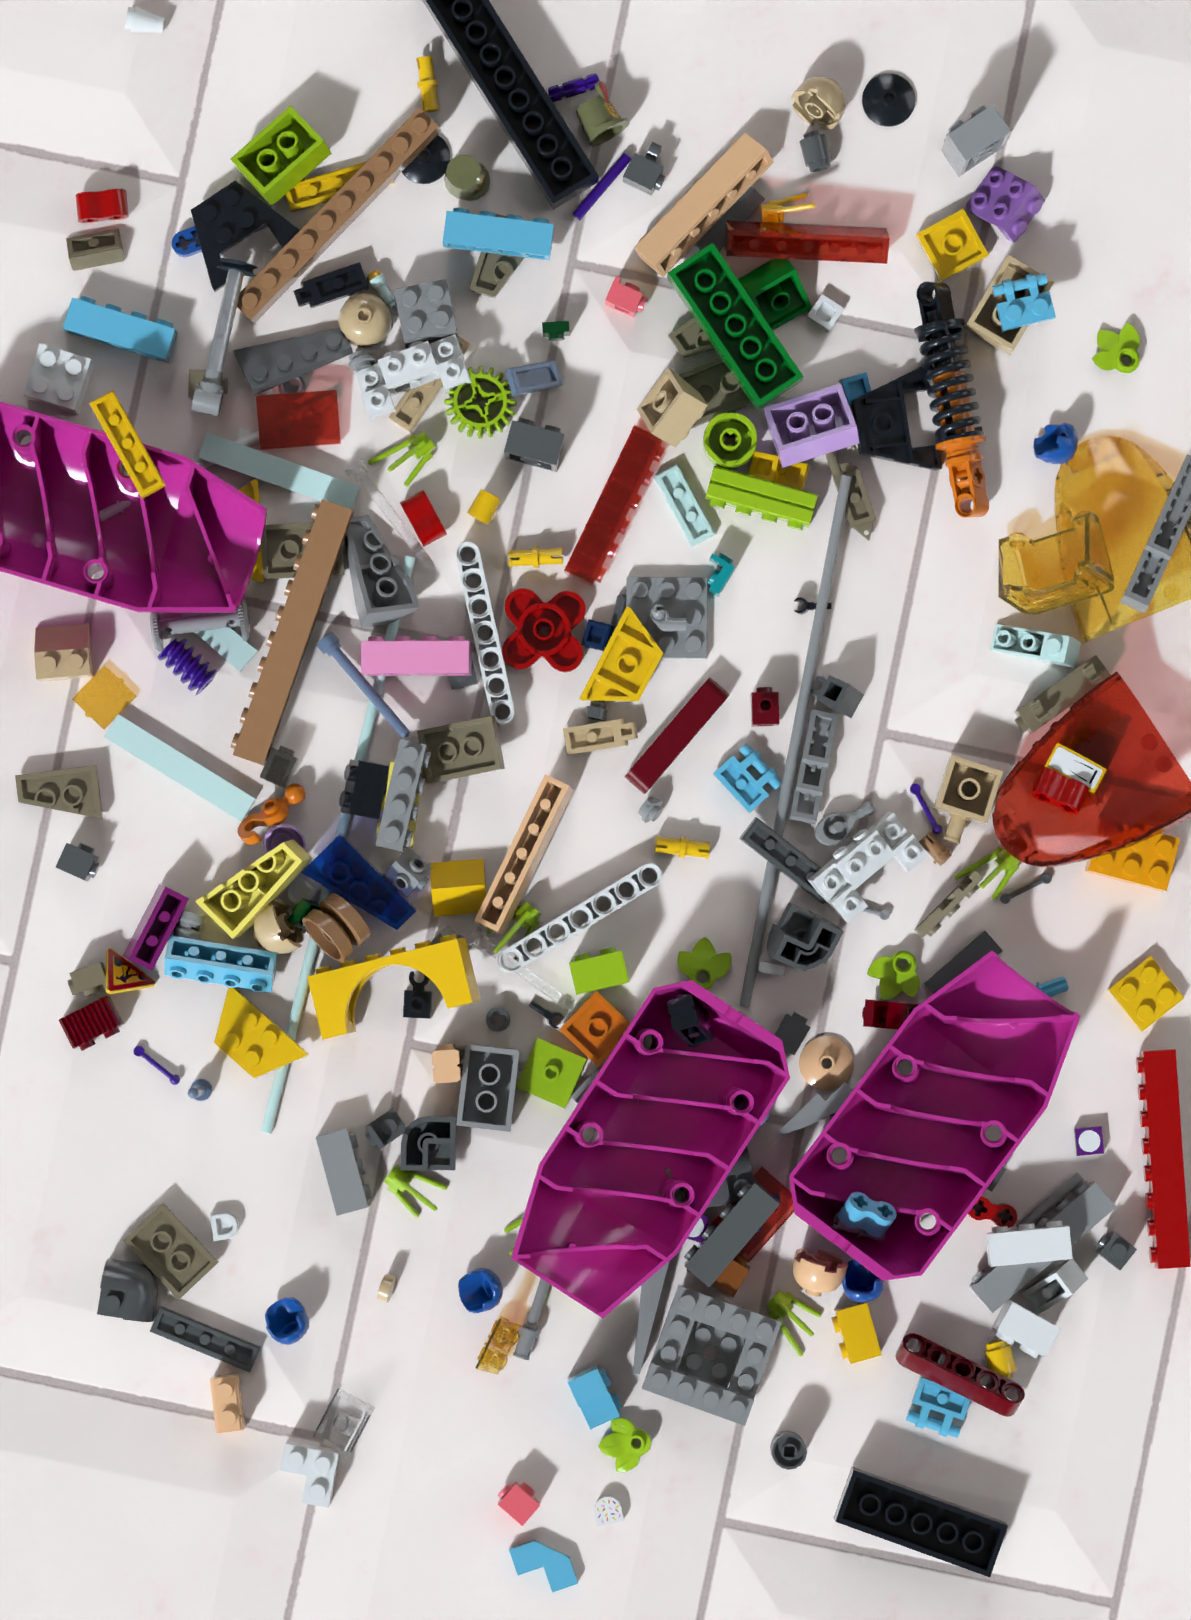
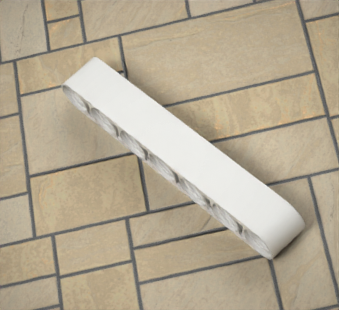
(485, 620)
(589, 908)

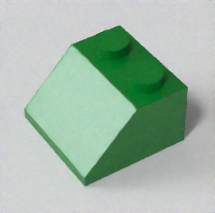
(776, 291)

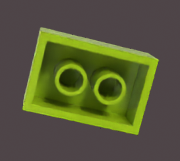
(281, 156)

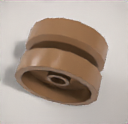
(336, 927)

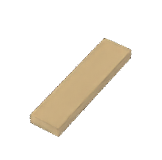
(418, 400)

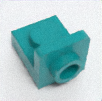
(719, 579)

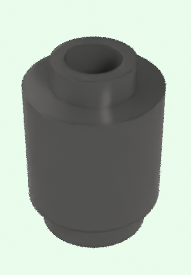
(815, 151)

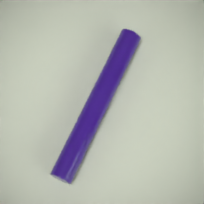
(602, 186)

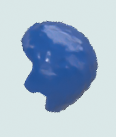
(1057, 444)
(861, 1284)
(480, 1290)
(287, 1320)

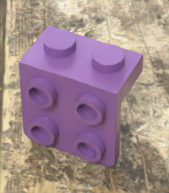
(1006, 202)

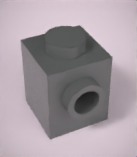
(78, 861)
(1115, 1249)

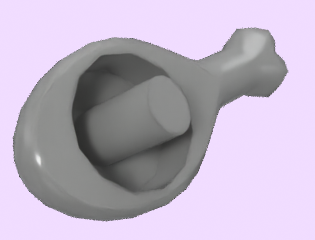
(838, 825)

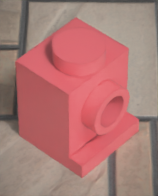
(625, 298)

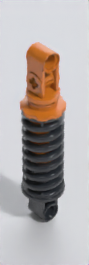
(951, 398)

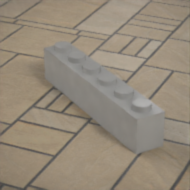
(1079, 1213)

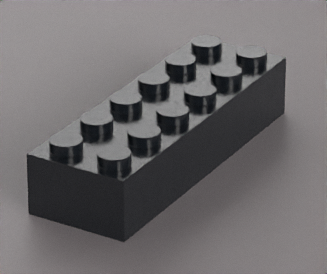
(920, 1521)

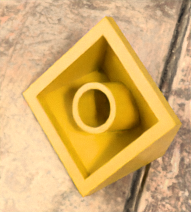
(457, 887)

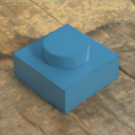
(855, 386)

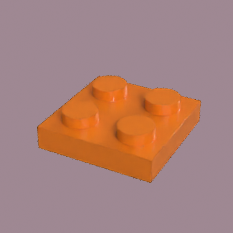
(595, 1028)

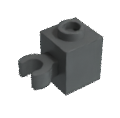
(644, 172)
(838, 695)

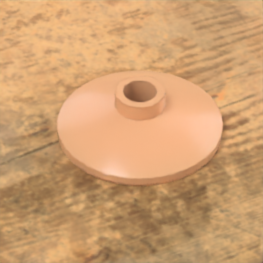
(812, 1057)

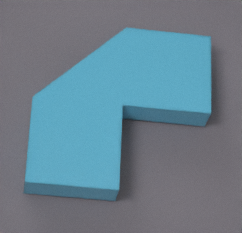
(537, 1555)

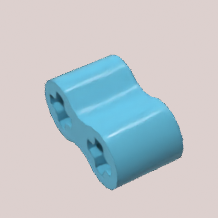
(867, 1214)

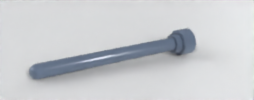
(331, 646)
(200, 1090)

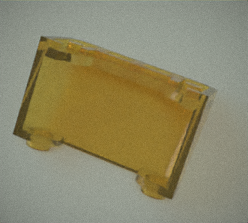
(1055, 568)

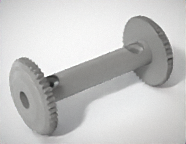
(199, 623)

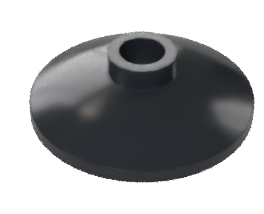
(883, 112)
(433, 167)

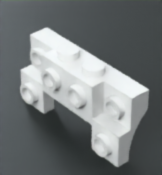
(409, 369)
(863, 858)

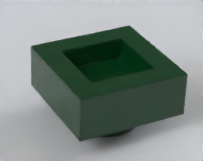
(555, 330)
(300, 910)

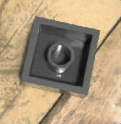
(534, 444)

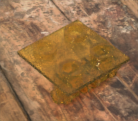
(503, 1337)

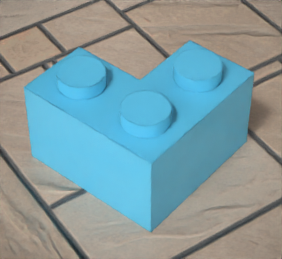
(593, 1396)

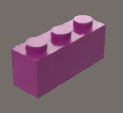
(155, 927)

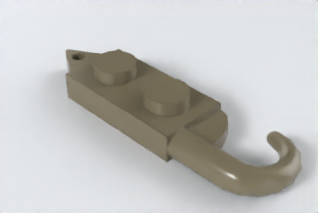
(858, 508)

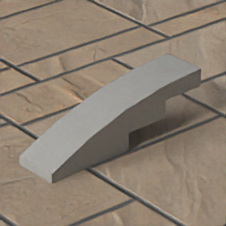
(813, 766)
(817, 1110)

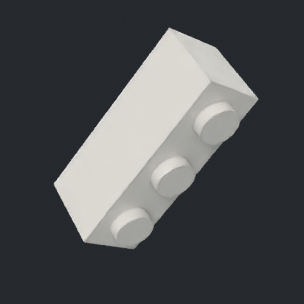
(1028, 1244)

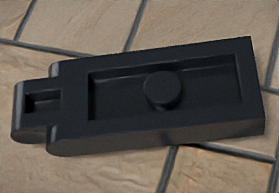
(332, 286)

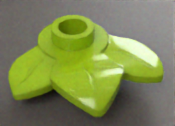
(1116, 346)
(704, 960)
(894, 979)
(621, 1444)

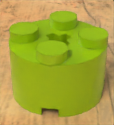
(730, 425)

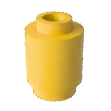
(1000, 1358)

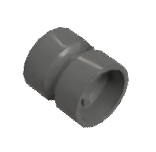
(788, 1450)

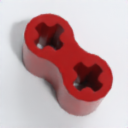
(102, 205)
(423, 518)
(1060, 791)
(991, 1212)

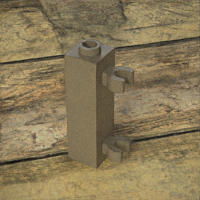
(1061, 695)

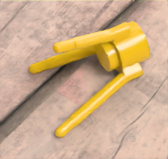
(775, 211)

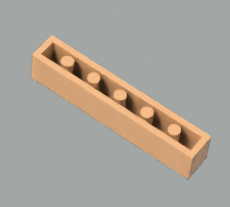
(703, 204)
(524, 855)

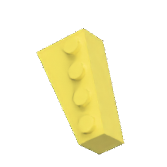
(247, 893)

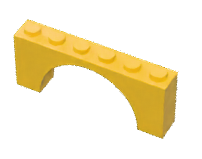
(444, 963)

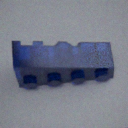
(356, 879)

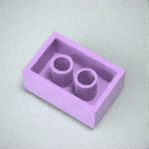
(811, 425)

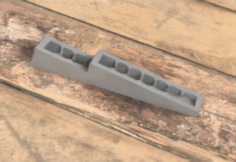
(1161, 542)
(648, 1305)

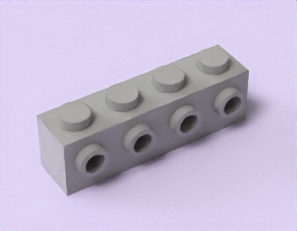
(401, 795)

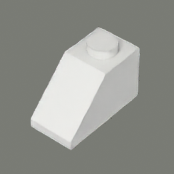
(1055, 1286)

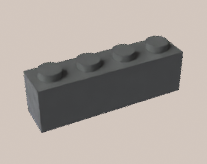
(731, 1233)

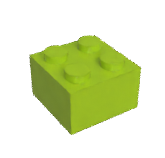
(598, 971)

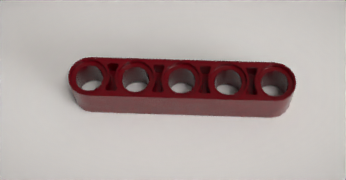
(677, 735)
(947, 1373)

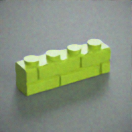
(761, 497)

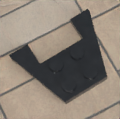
(229, 219)
(885, 427)

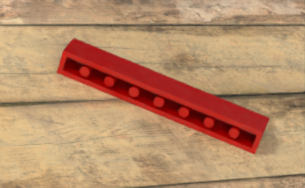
(1164, 1159)

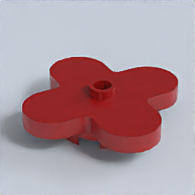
(528, 615)

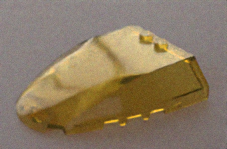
(1127, 495)

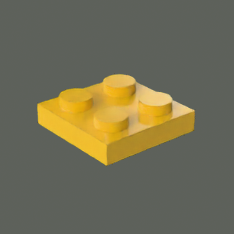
(952, 245)
(1145, 993)

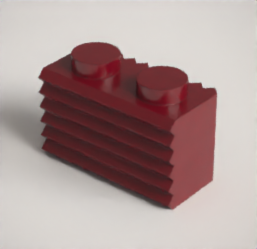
(91, 1022)

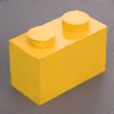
(857, 1332)

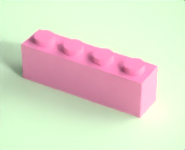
(416, 657)

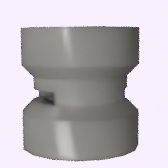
(189, 925)

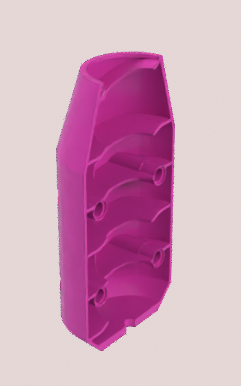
(164, 554)
(980, 1059)
(592, 1203)

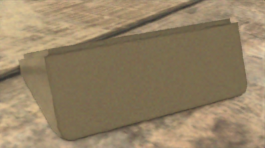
(95, 249)

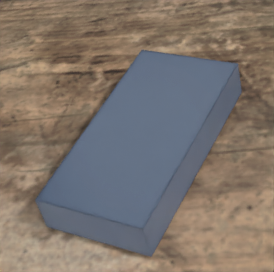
(533, 378)

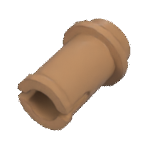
(935, 849)

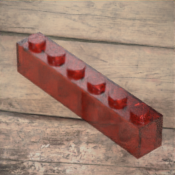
(806, 241)
(614, 505)

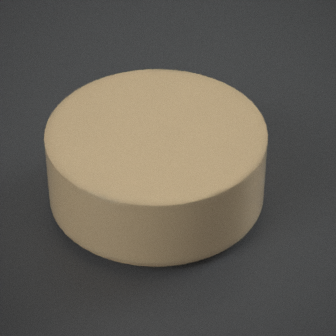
(386, 1288)

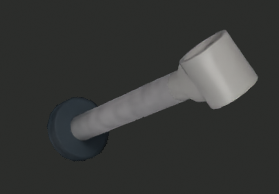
(209, 393)

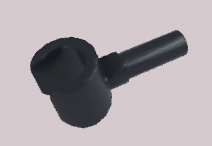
(808, 606)
(546, 1013)

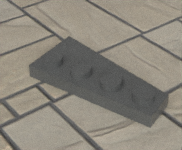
(287, 359)

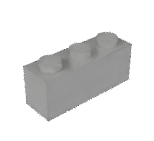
(344, 1171)

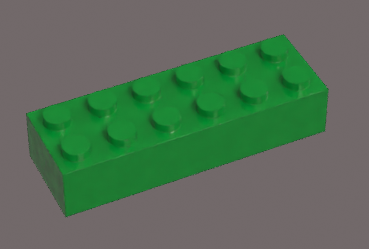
(735, 326)

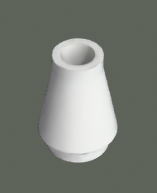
(143, 21)

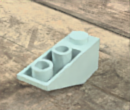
(1036, 645)

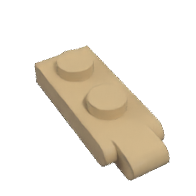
(599, 736)

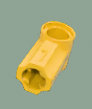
(484, 507)

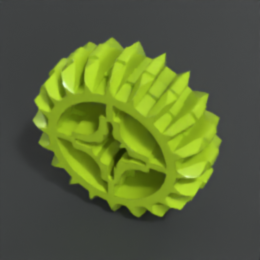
(492, 399)

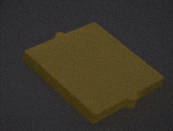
(104, 697)

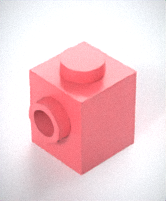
(518, 1501)

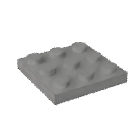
(682, 599)

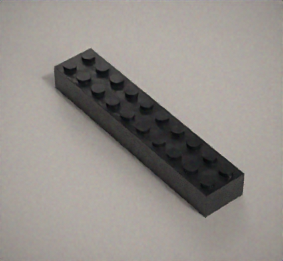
(515, 97)

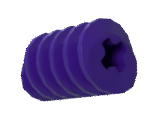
(188, 665)

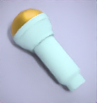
(376, 280)

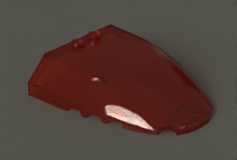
(1137, 798)

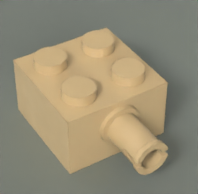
(966, 794)

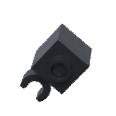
(417, 1002)

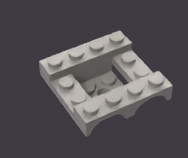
(687, 1377)

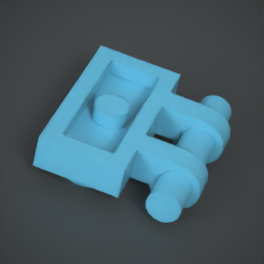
(1025, 310)
(741, 783)
(940, 1399)

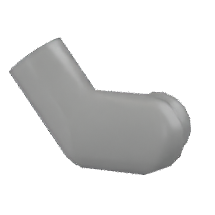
(665, 621)

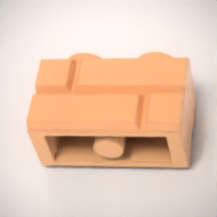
(446, 1064)
(227, 1403)

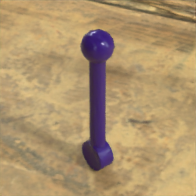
(915, 790)
(140, 1052)

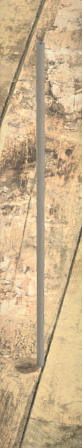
(796, 735)

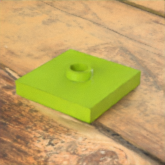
(551, 1073)

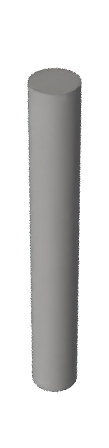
(1053, 1200)

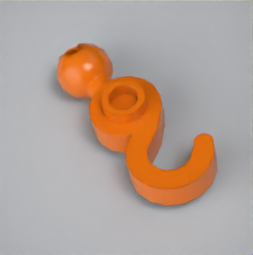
(272, 813)

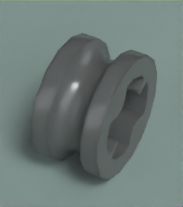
(502, 1011)

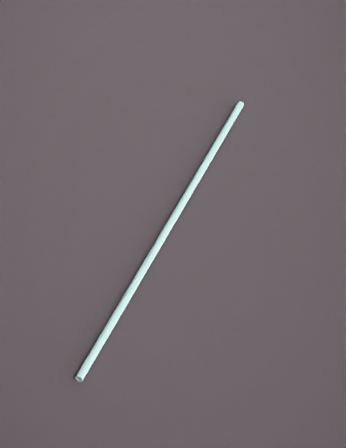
(342, 827)

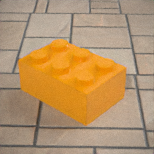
(1143, 864)

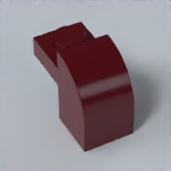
(885, 1014)

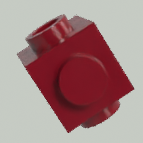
(761, 717)

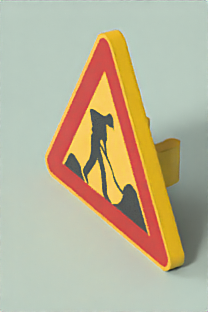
(123, 975)

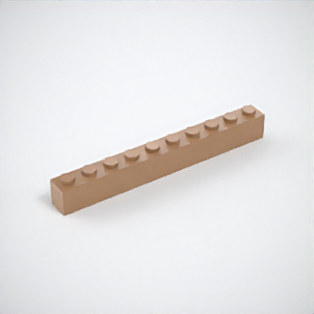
(337, 215)
(293, 632)

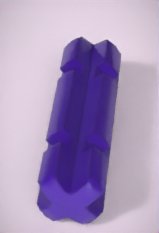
(573, 87)

